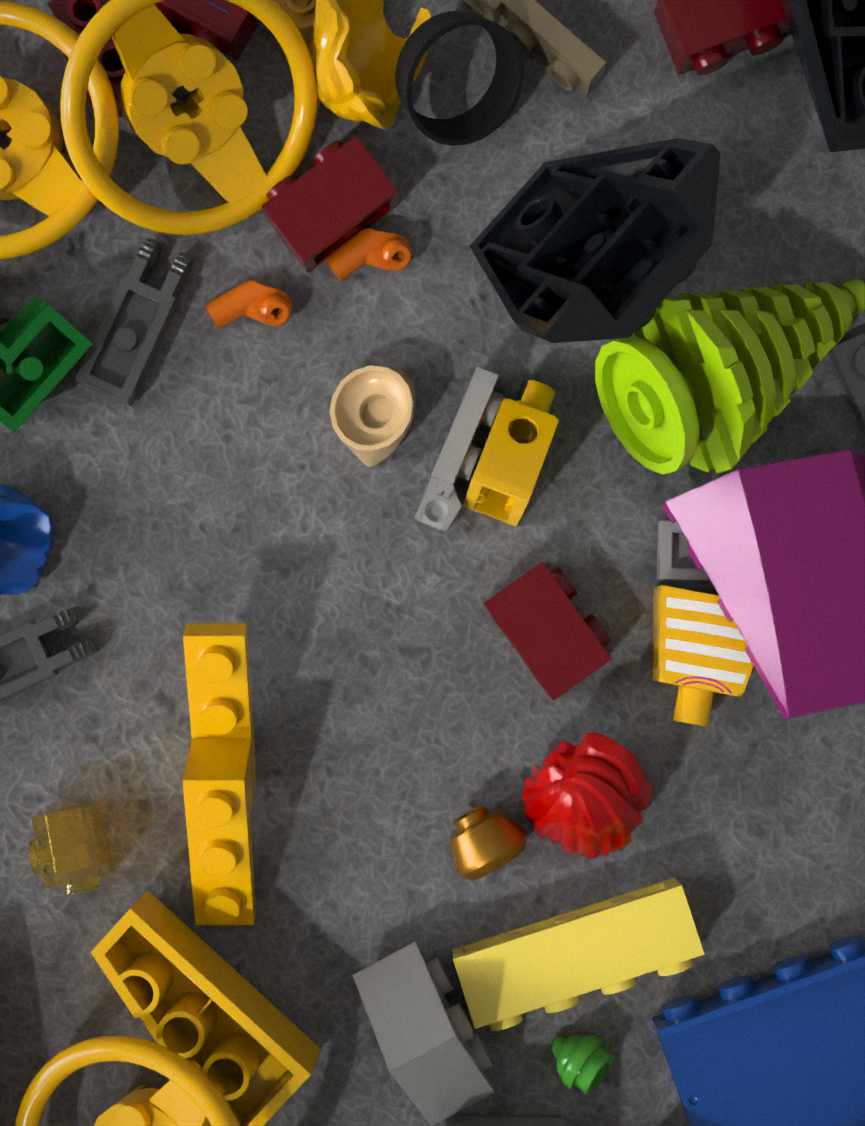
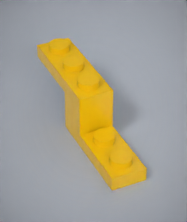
(220, 773)

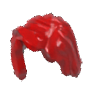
(587, 796)

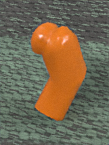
(370, 248)
(253, 301)

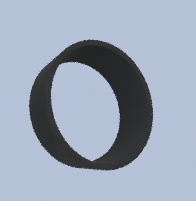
(494, 105)

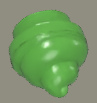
(582, 1061)

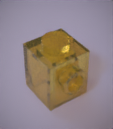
(71, 847)

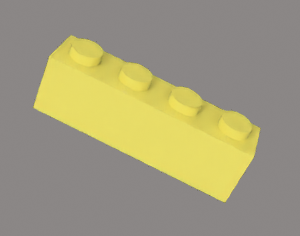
(576, 954)

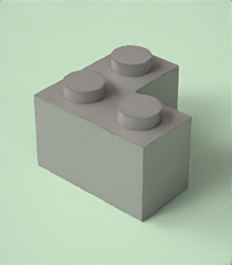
(423, 1037)

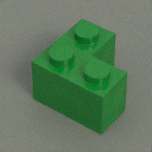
(34, 358)

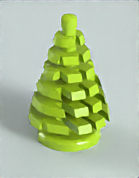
(718, 369)

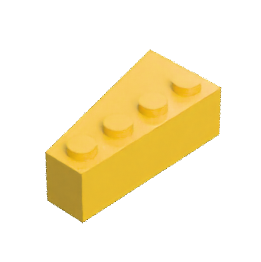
(205, 1010)

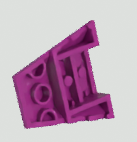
(789, 572)

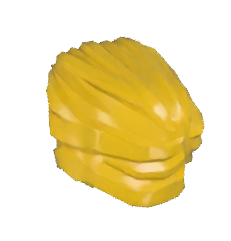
(358, 59)

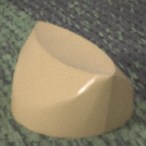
(373, 411)

